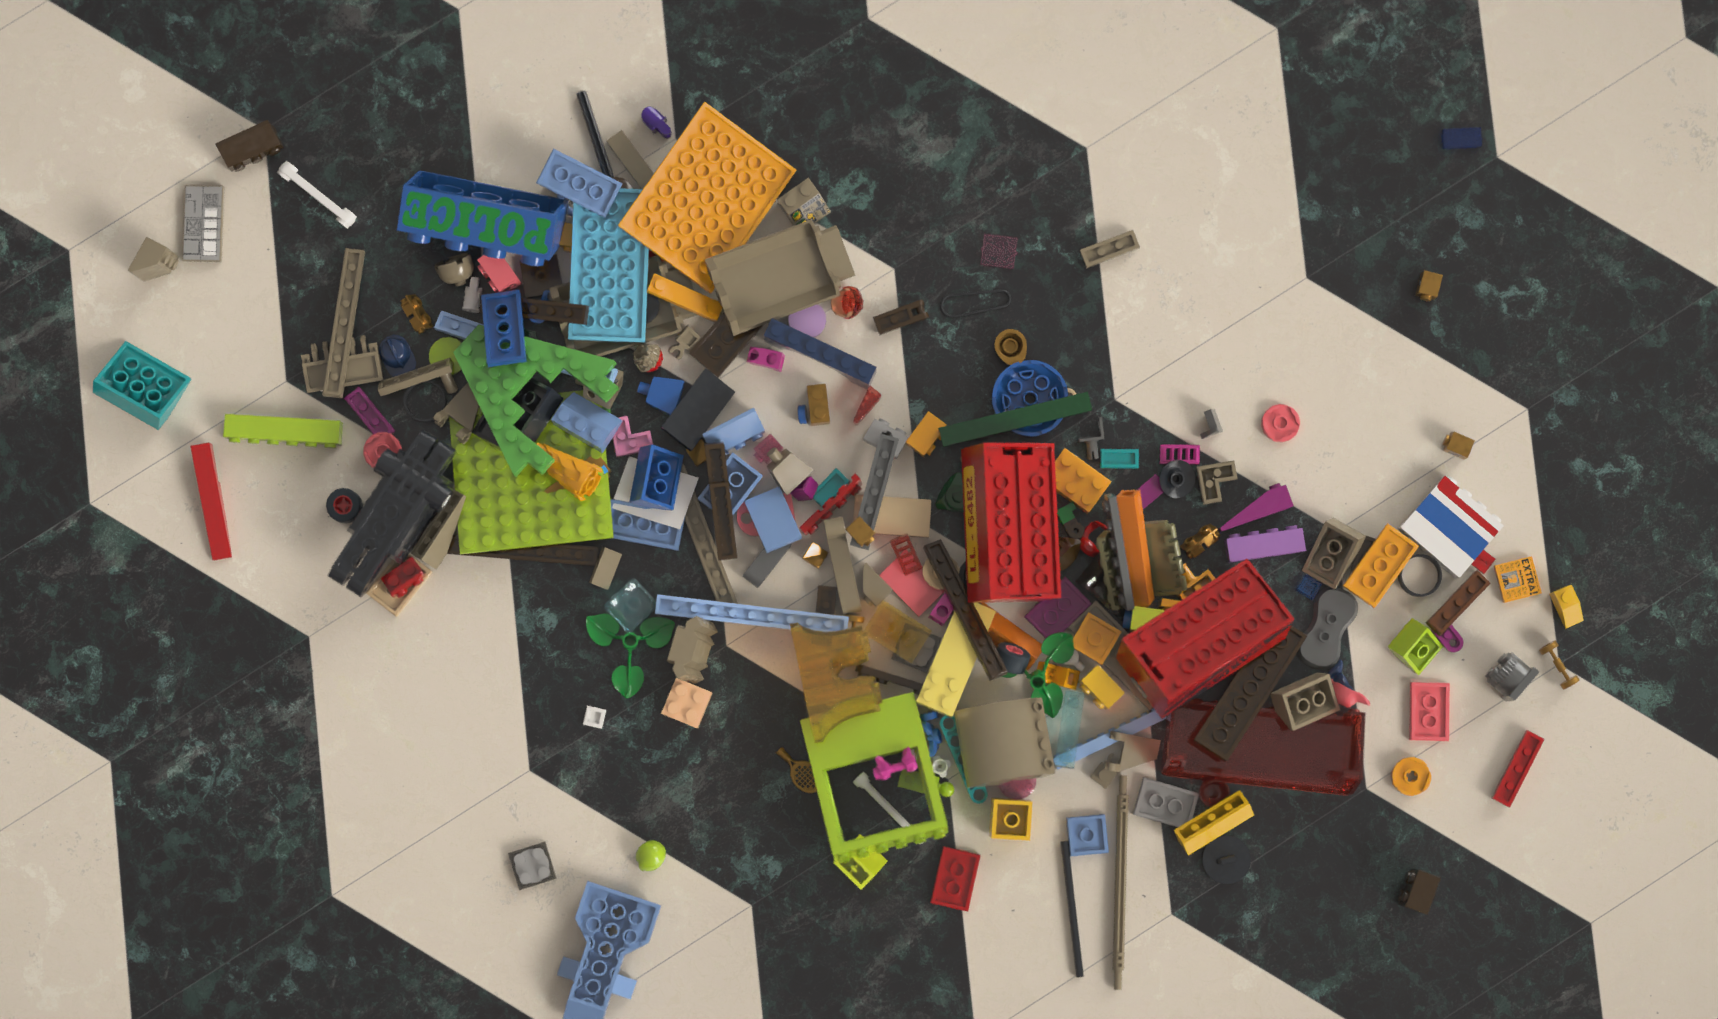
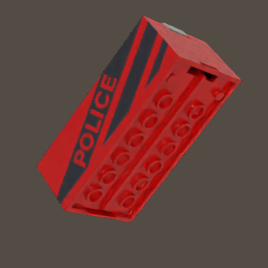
(1204, 638)

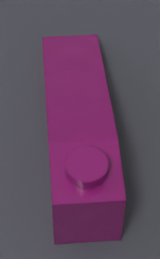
(1270, 502)

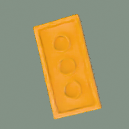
(1380, 565)

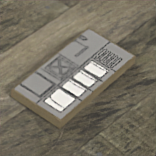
(203, 223)

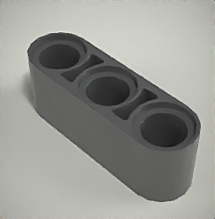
(764, 565)

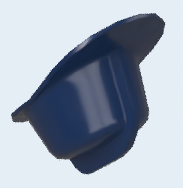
(396, 355)

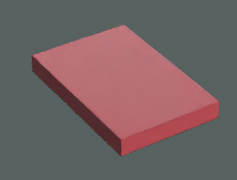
(910, 588)
(1429, 711)

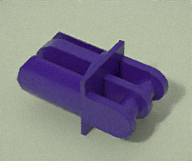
(656, 121)

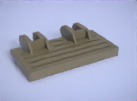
(360, 369)

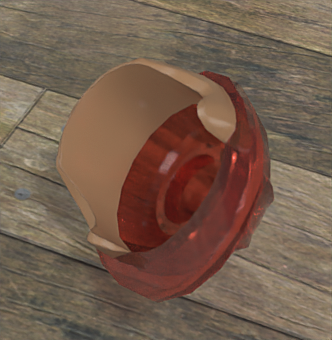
(848, 303)

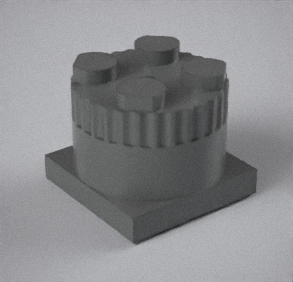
(1511, 676)

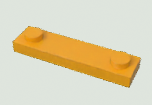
(684, 297)

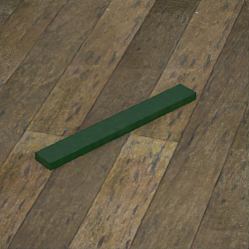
(1015, 419)

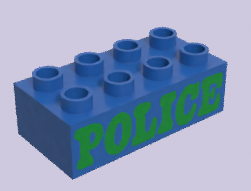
(482, 216)

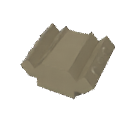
(691, 649)

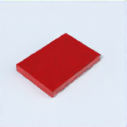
(955, 878)

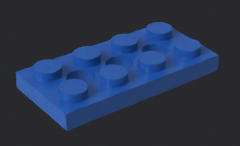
(514, 335)

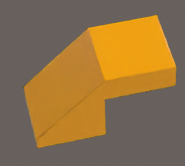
(1060, 675)

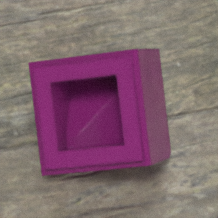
(805, 490)

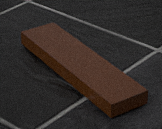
(1457, 603)

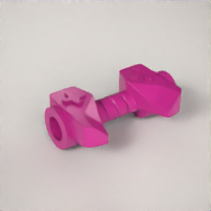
(884, 770)

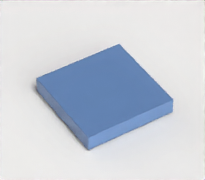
(1087, 835)

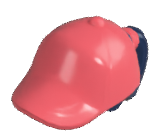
(1344, 692)

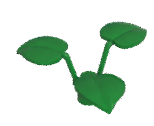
(655, 630)
(1060, 649)

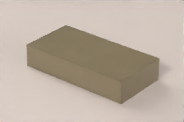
(605, 568)

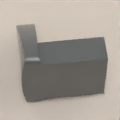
(1213, 423)

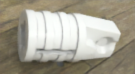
(472, 296)

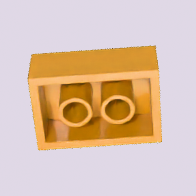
(1078, 481)

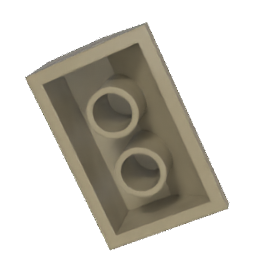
(153, 261)
(1305, 700)

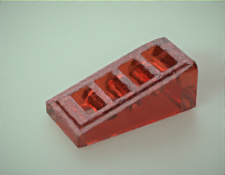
(869, 401)
(901, 539)

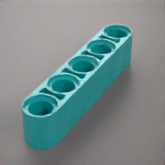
(955, 751)

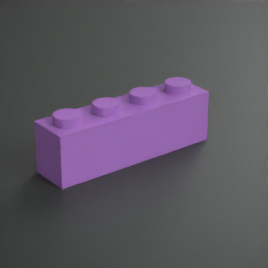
(1264, 545)

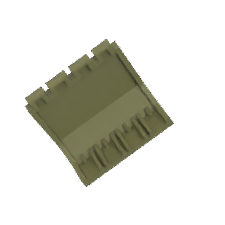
(1163, 564)

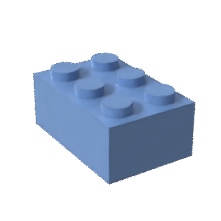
(741, 480)

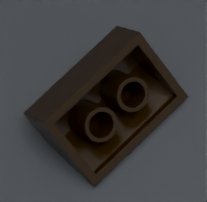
(250, 146)

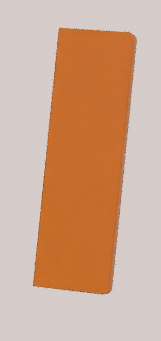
(1005, 631)

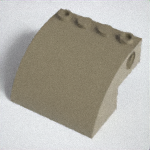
(1004, 742)

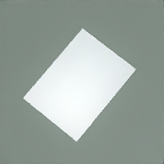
(670, 518)

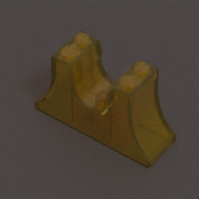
(827, 695)

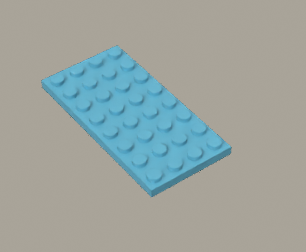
(608, 275)

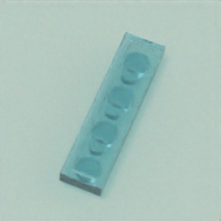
(1069, 729)

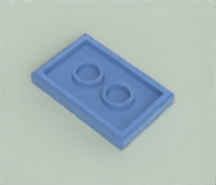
(773, 519)

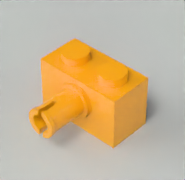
(1194, 583)

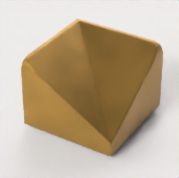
(698, 453)
(815, 555)

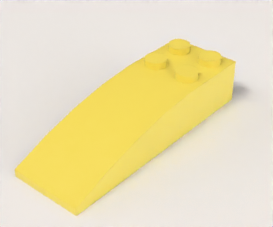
(951, 666)

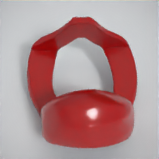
(1087, 545)

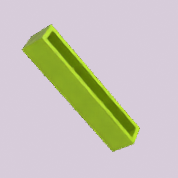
(283, 430)

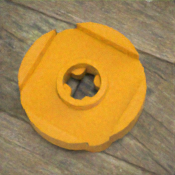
(1420, 770)

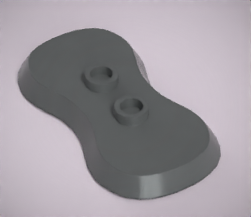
(1331, 616)

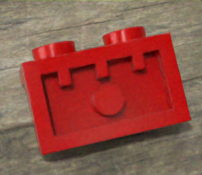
(403, 577)

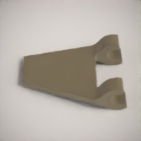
(463, 410)
(1134, 751)

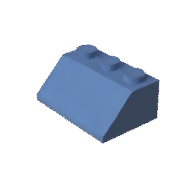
(586, 421)
(737, 431)

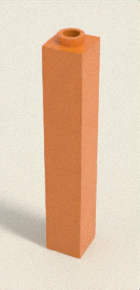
(1136, 546)

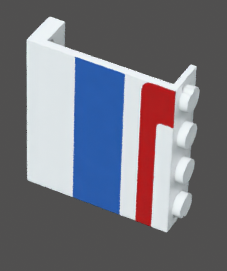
(1451, 526)

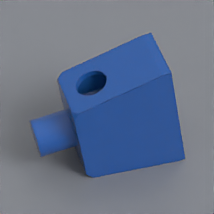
(662, 393)

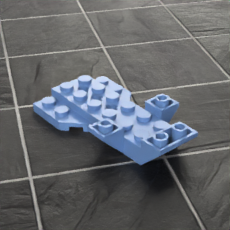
(598, 974)

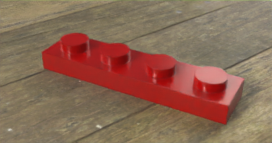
(1518, 768)

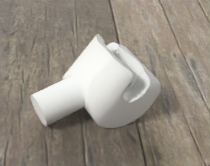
(1075, 661)

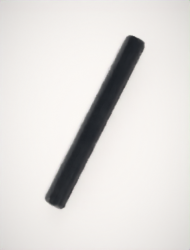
(594, 133)

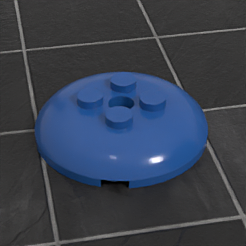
(1028, 378)

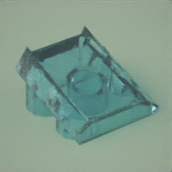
(631, 605)

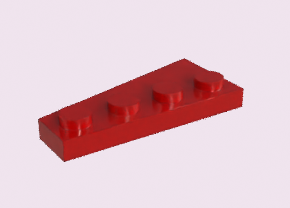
(844, 492)

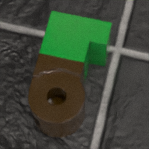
(1069, 522)

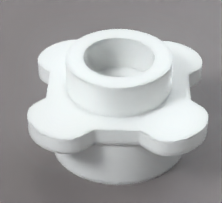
(945, 764)

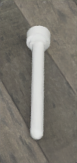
(863, 782)

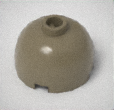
(455, 269)

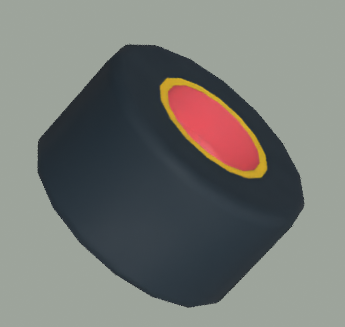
(1014, 657)

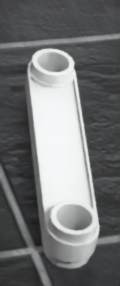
(289, 173)

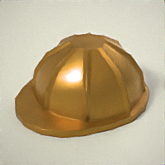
(1011, 346)

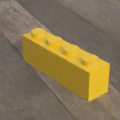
(1214, 822)

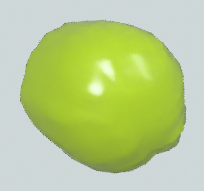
(650, 855)

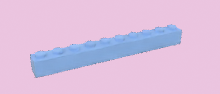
(1103, 740)

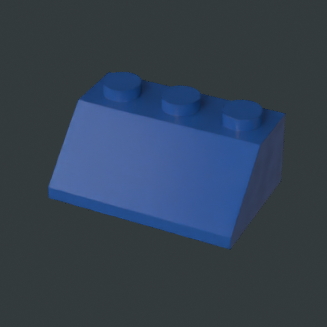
(656, 478)

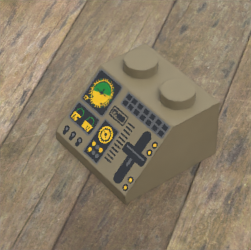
(803, 203)

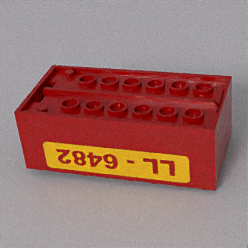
(1011, 522)

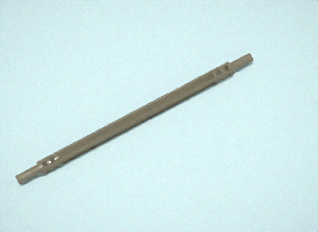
(1120, 882)

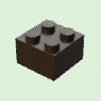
(1418, 891)

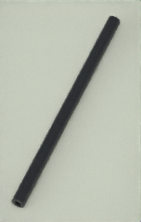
(1072, 909)

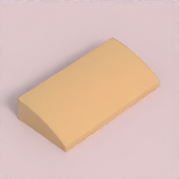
(900, 516)

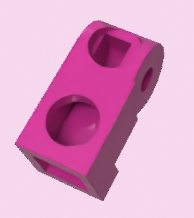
(766, 358)
(941, 610)

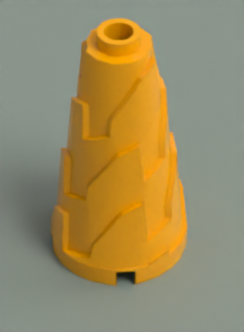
(573, 473)

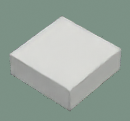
(594, 717)

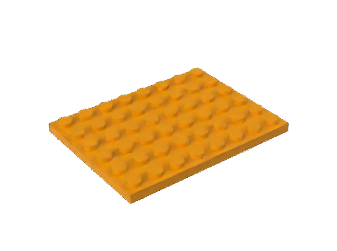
(706, 195)

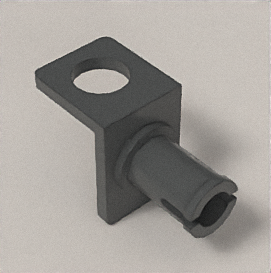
(1091, 441)

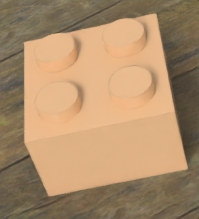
(687, 703)

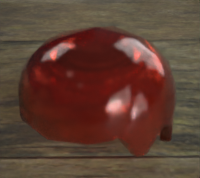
(1213, 791)

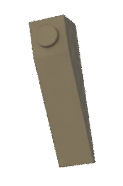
(438, 536)

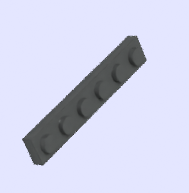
(877, 482)
(1117, 545)

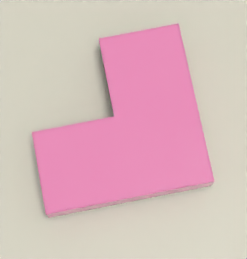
(628, 443)

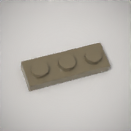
(1109, 249)

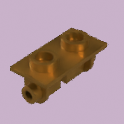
(421, 320)
(1193, 545)

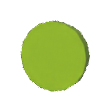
(444, 349)

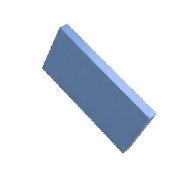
(579, 183)
(643, 531)

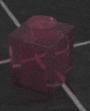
(764, 447)

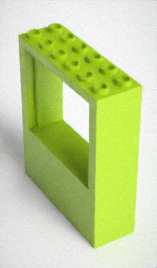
(861, 740)

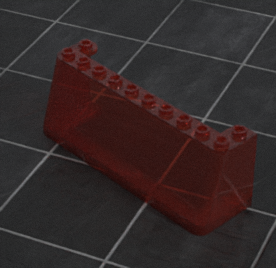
(1314, 758)

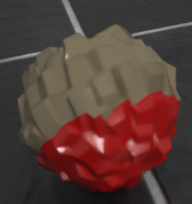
(647, 357)

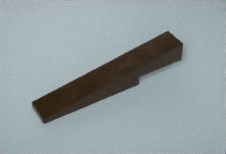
(720, 500)

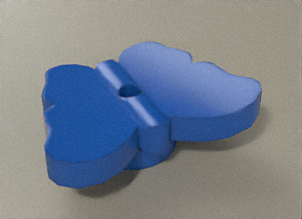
(934, 737)

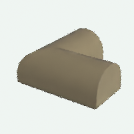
(1210, 477)

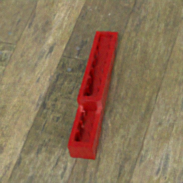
(211, 500)

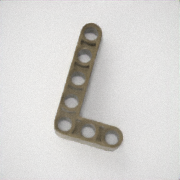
(842, 565)

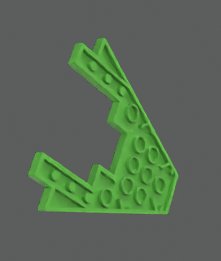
(498, 385)

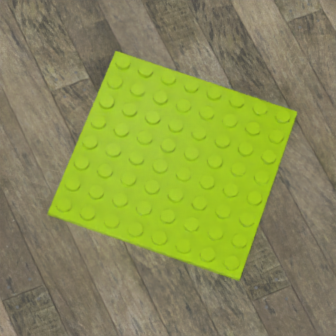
(516, 511)

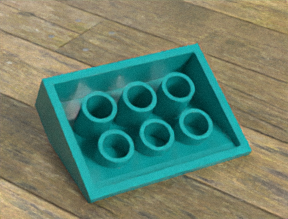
(141, 385)

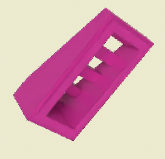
(1196, 453)

